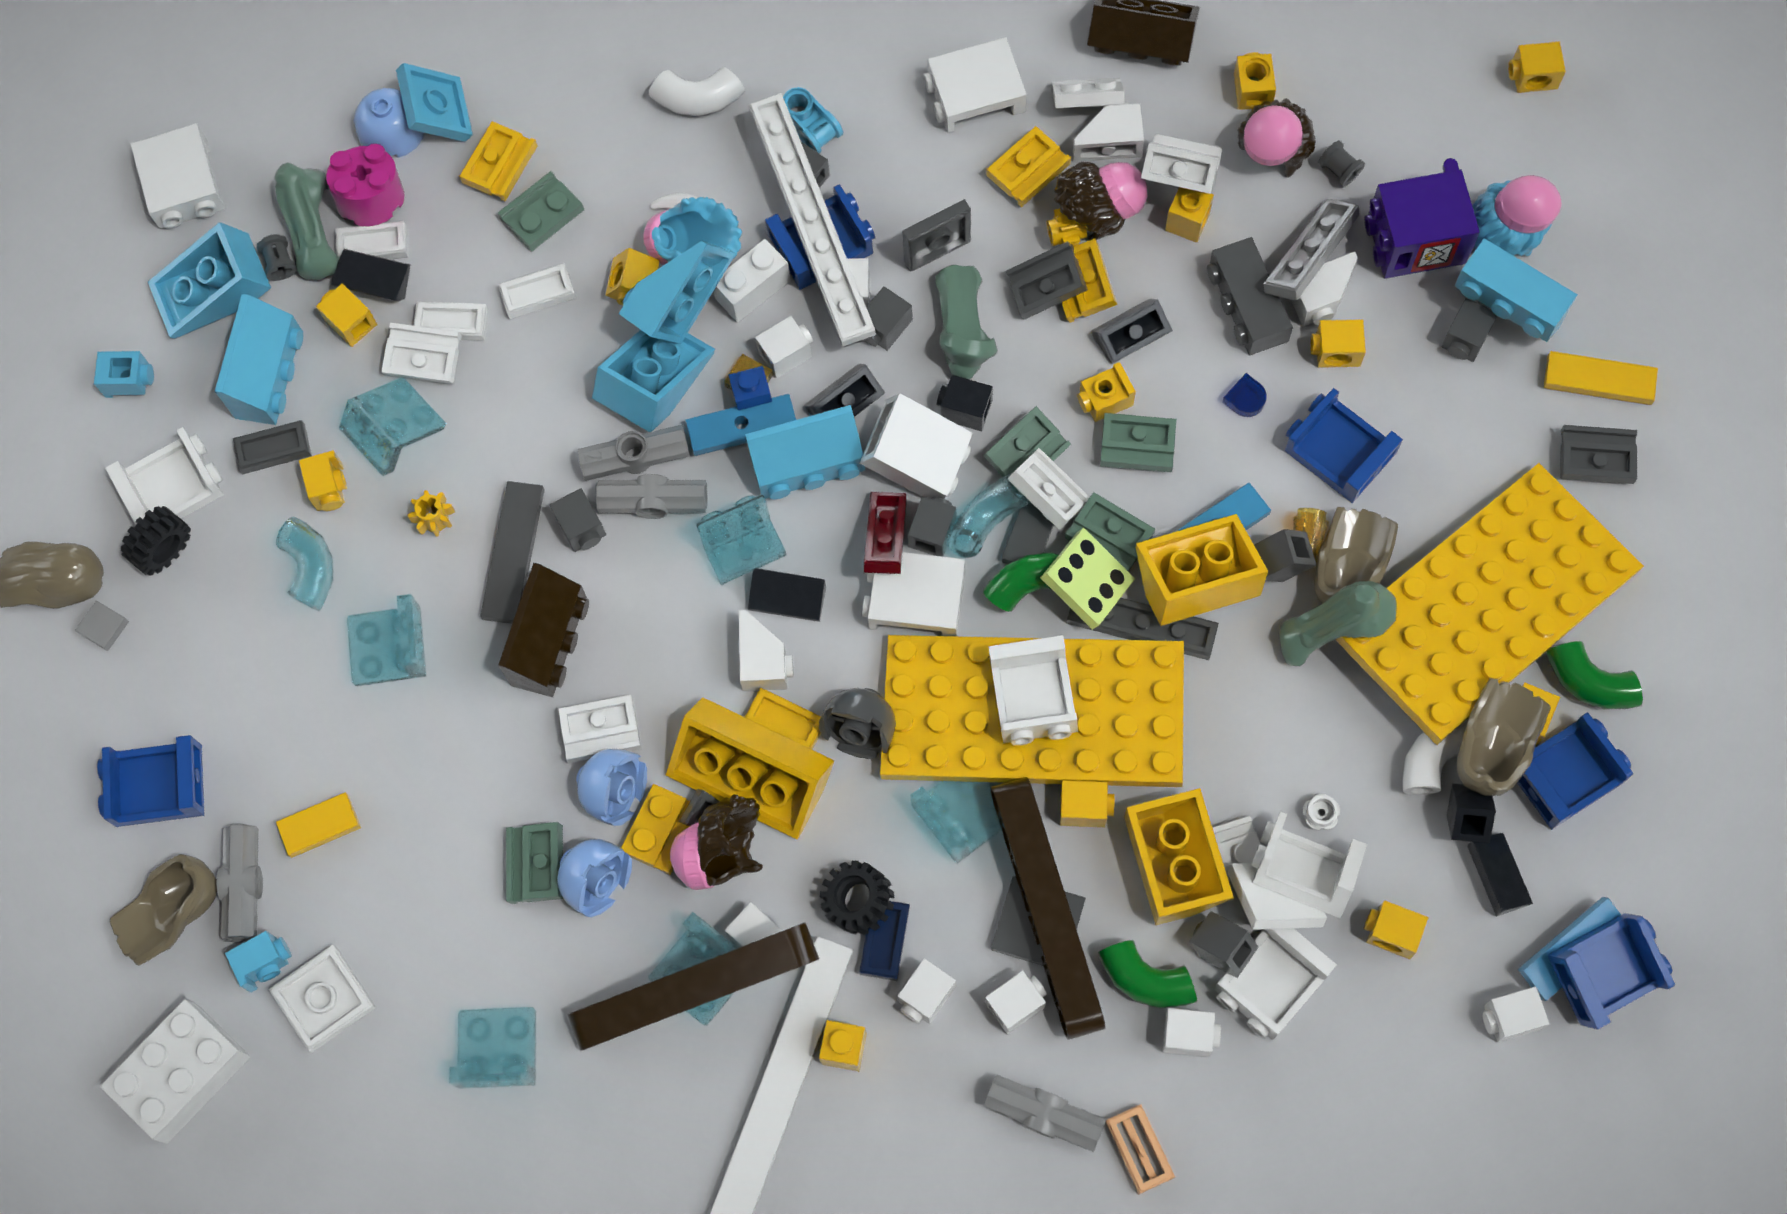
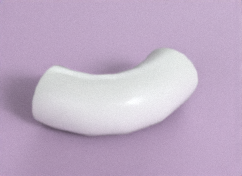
(696, 96)
(1426, 761)

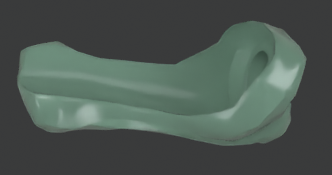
(299, 199)
(962, 338)
(1353, 612)

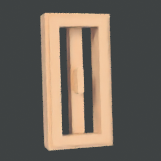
(1154, 1180)

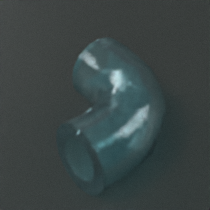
(982, 516)
(312, 560)

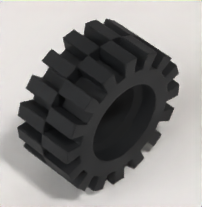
(155, 540)
(839, 887)

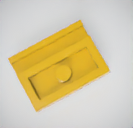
(498, 161)
(1028, 166)
(1099, 292)
(656, 828)

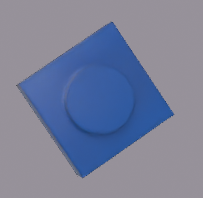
(750, 388)

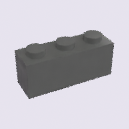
(1240, 277)

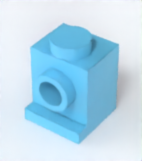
(113, 373)
(258, 959)

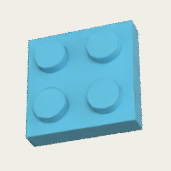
(434, 102)

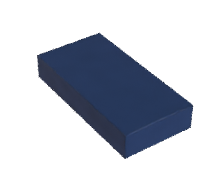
(884, 946)

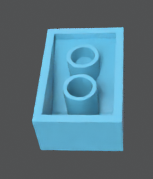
(208, 280)
(675, 294)
(649, 377)

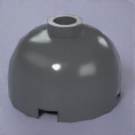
(859, 722)

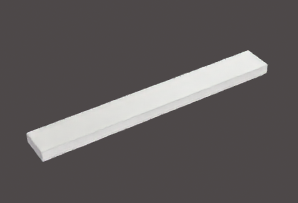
(812, 220)
(783, 1080)

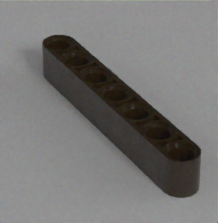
(1051, 915)
(693, 986)

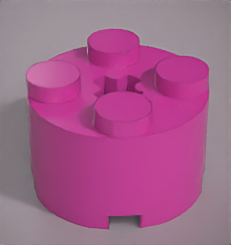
(365, 184)

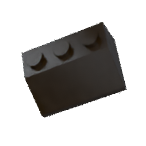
(1144, 29)
(543, 631)

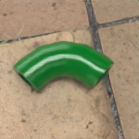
(1018, 580)
(1590, 683)
(1144, 982)

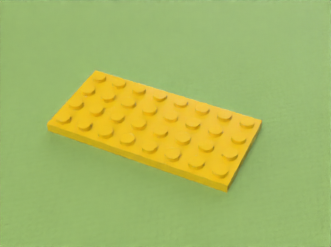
(1492, 601)
(950, 726)

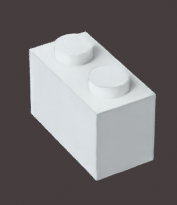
(752, 280)

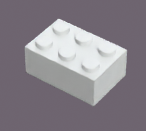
(175, 1071)

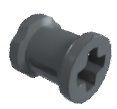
(1341, 163)
(287, 266)

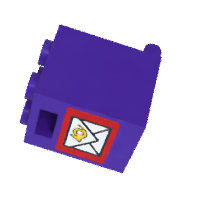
(1422, 223)

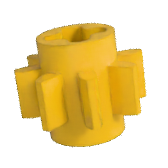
(1062, 229)
(432, 504)

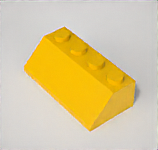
(740, 757)

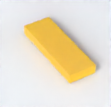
(1600, 378)

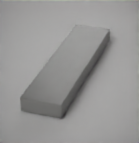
(1311, 249)

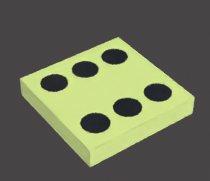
(1087, 578)

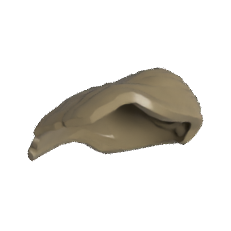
(1354, 551)
(49, 574)
(1500, 737)
(169, 902)

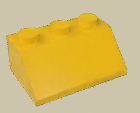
(1200, 569)
(1177, 856)

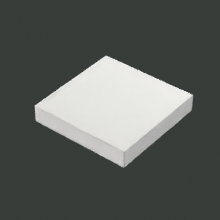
(1267, 908)
(322, 998)

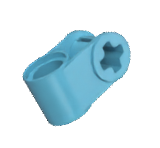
(814, 124)

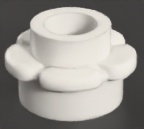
(1323, 802)

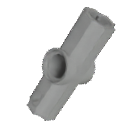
(611, 456)
(651, 496)
(239, 883)
(1044, 1113)

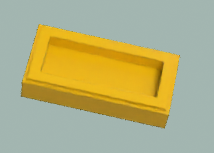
(785, 718)
(318, 825)

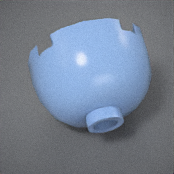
(383, 121)
(610, 784)
(591, 874)

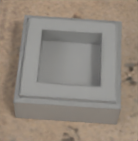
(102, 625)

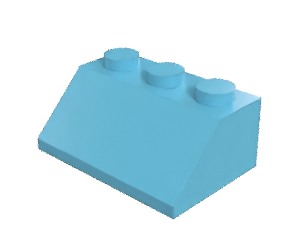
(1515, 290)
(258, 361)
(806, 452)

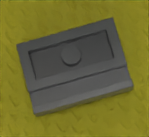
(1046, 280)
(1598, 454)

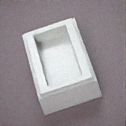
(381, 240)
(537, 291)
(462, 317)

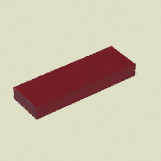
(885, 533)

